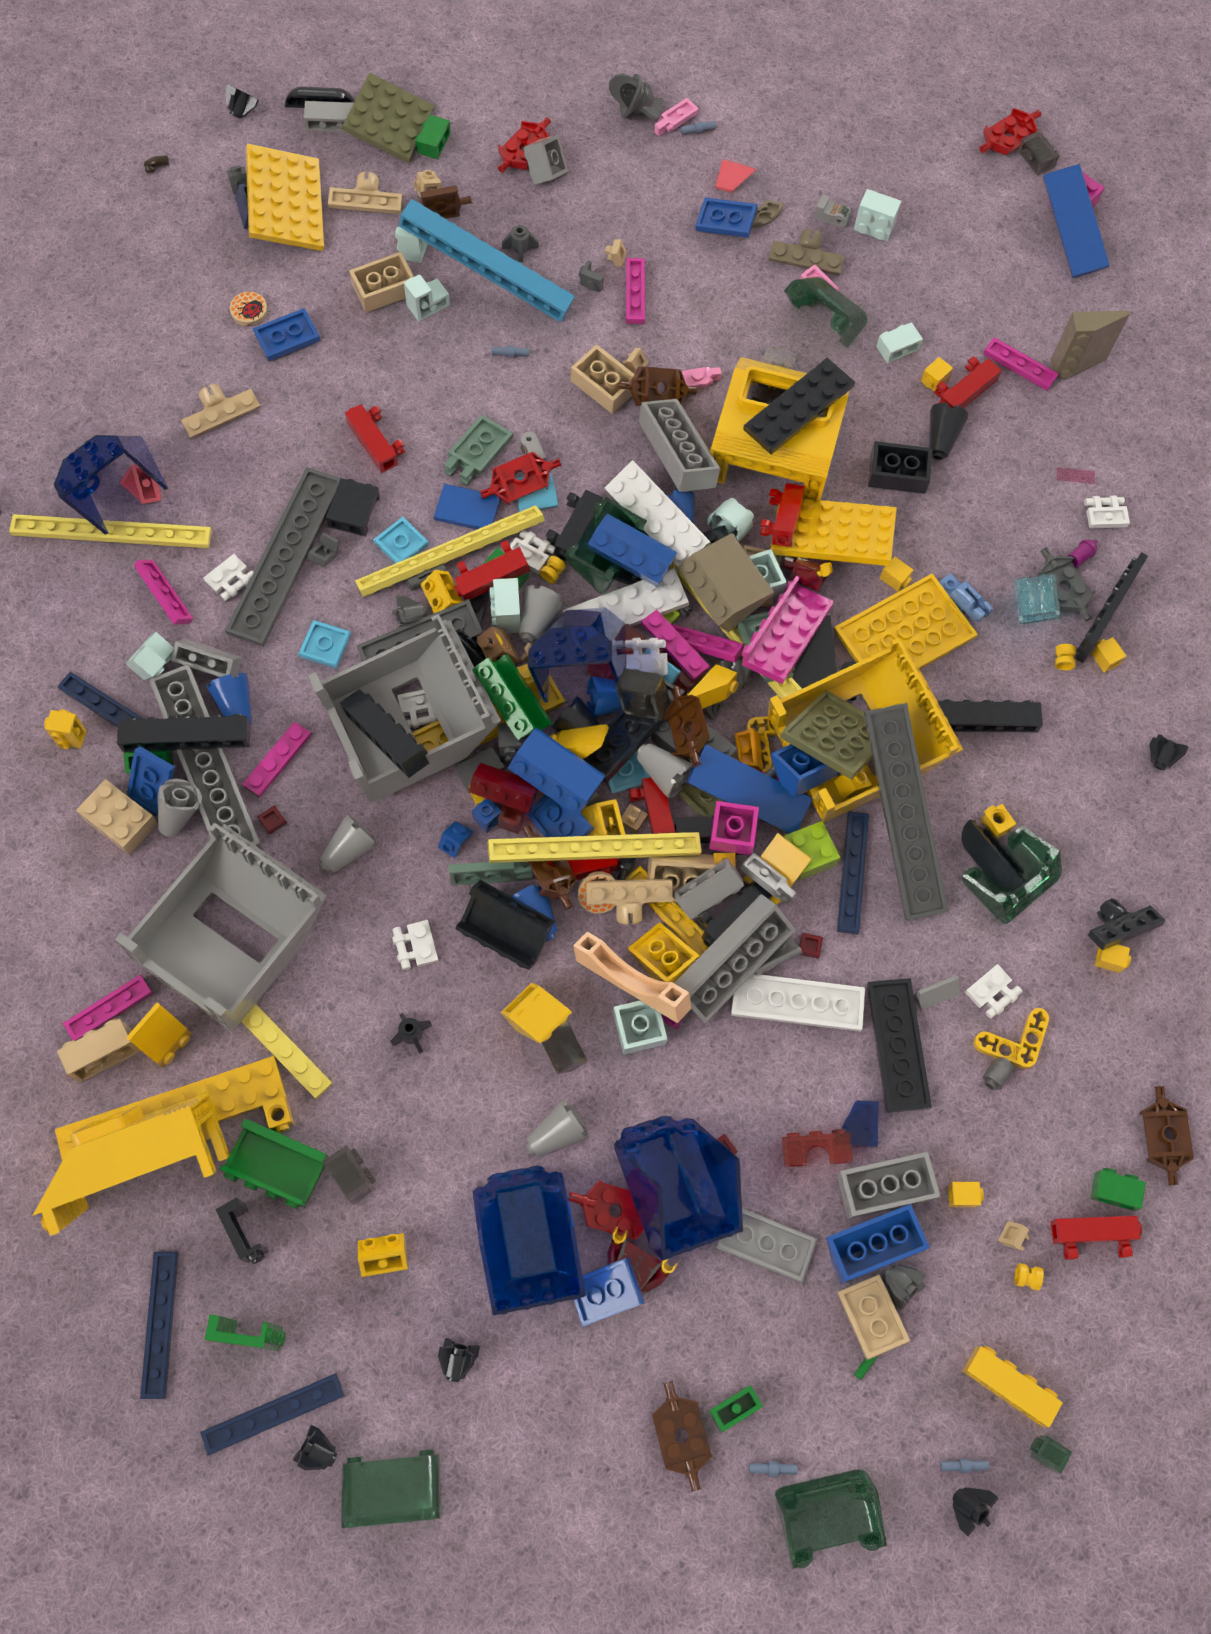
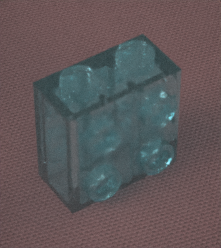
(1037, 599)

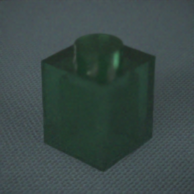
(1050, 1453)

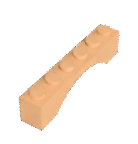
(659, 995)

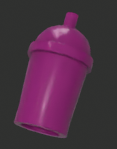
(1084, 551)

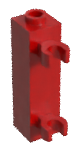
(971, 386)
(372, 439)
(788, 514)
(480, 579)
(656, 806)
(584, 867)
(1096, 1230)

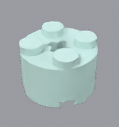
(734, 517)

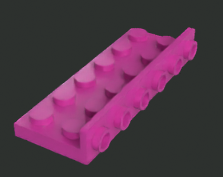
(786, 632)

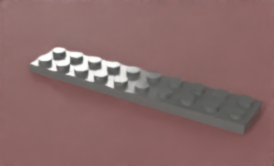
(283, 558)
(905, 811)

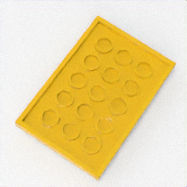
(284, 197)
(843, 533)
(917, 615)

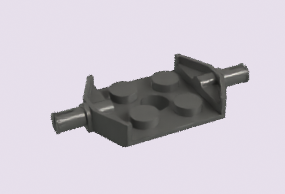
(1065, 573)

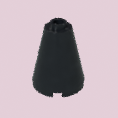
(945, 428)
(575, 716)

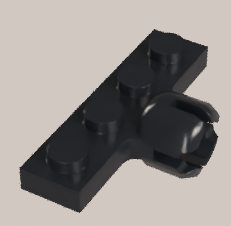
(1121, 924)

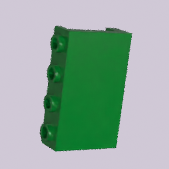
(512, 696)
(274, 1164)
(223, 1331)

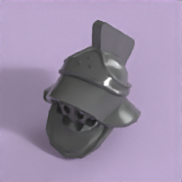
(637, 96)

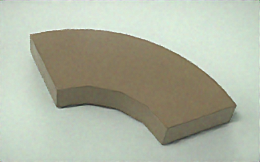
(767, 213)

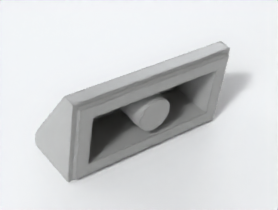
(938, 992)

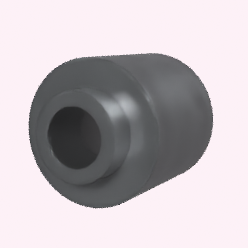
(998, 1073)

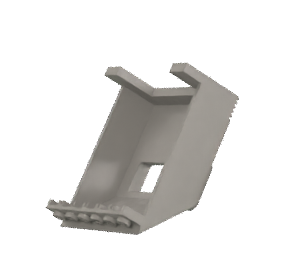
(450, 685)
(202, 962)

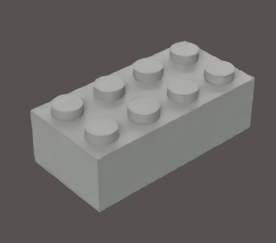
(887, 1185)

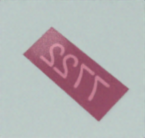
(1075, 475)

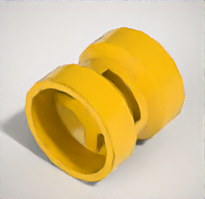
(552, 570)
(1065, 657)
(1028, 1276)

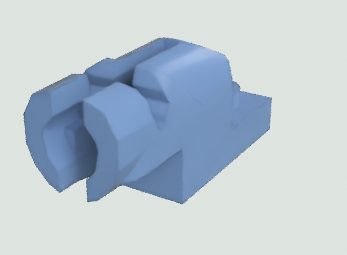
(966, 598)

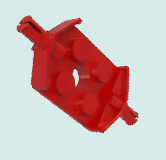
(1018, 124)
(527, 134)
(509, 489)
(596, 1207)

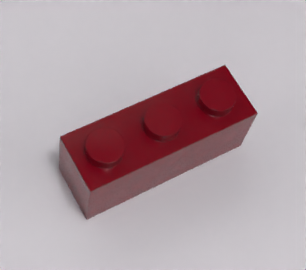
(503, 787)

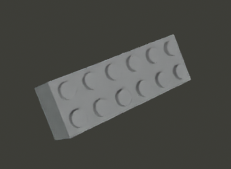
(678, 445)
(735, 957)

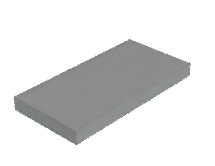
(771, 1246)

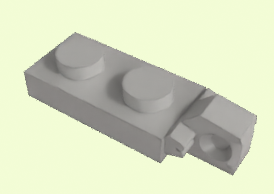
(768, 878)

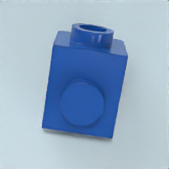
(454, 838)

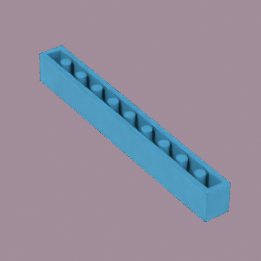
(485, 260)

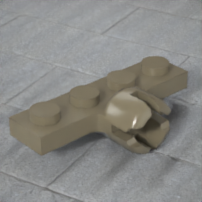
(807, 254)

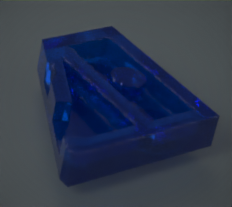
(863, 1124)

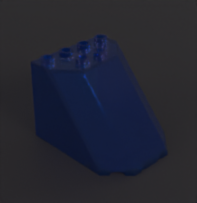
(91, 458)
(576, 640)
(681, 1184)
(527, 1240)

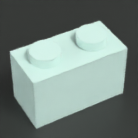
(899, 342)

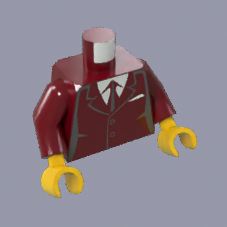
(811, 571)
(646, 1267)

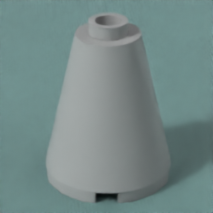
(538, 611)
(664, 768)
(176, 805)
(346, 845)
(557, 1130)

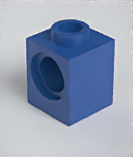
(486, 815)

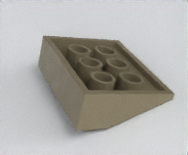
(1087, 341)
(726, 581)

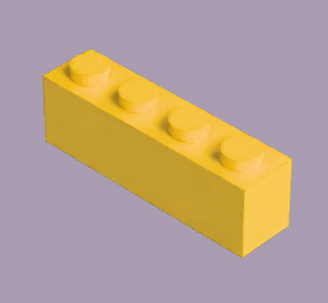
(1013, 1387)

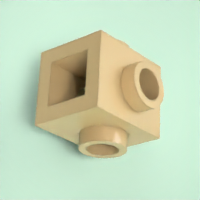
(426, 181)

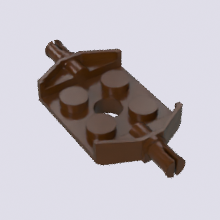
(646, 381)
(681, 714)
(553, 880)
(1163, 1152)
(695, 1451)

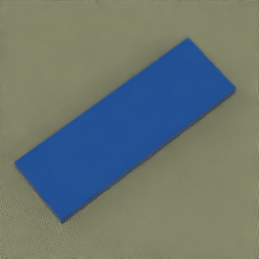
(1076, 221)
(744, 785)

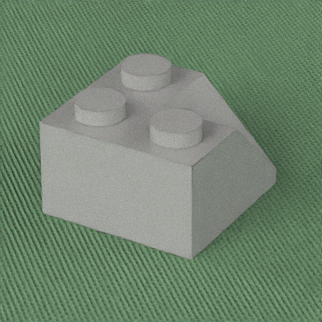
(545, 159)

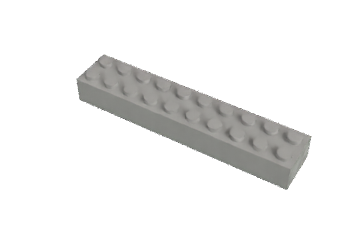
(205, 768)

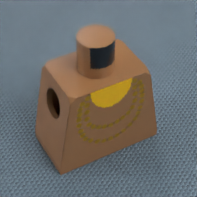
(497, 643)

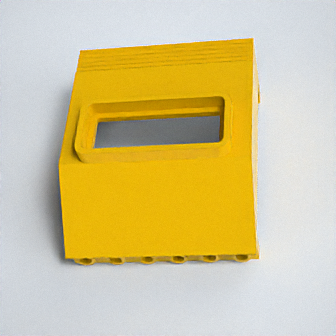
(800, 459)
(882, 681)
(127, 1148)

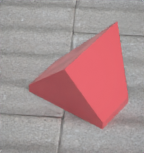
(732, 175)
(141, 485)

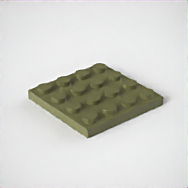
(387, 117)
(832, 734)

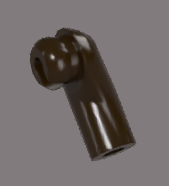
(155, 161)

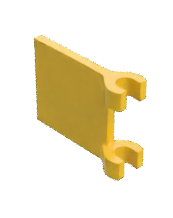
(785, 859)

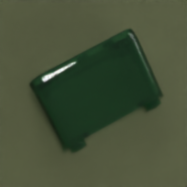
(847, 317)
(591, 566)
(1041, 868)
(391, 1490)
(830, 1514)

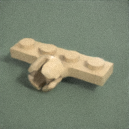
(365, 197)
(218, 410)
(629, 895)

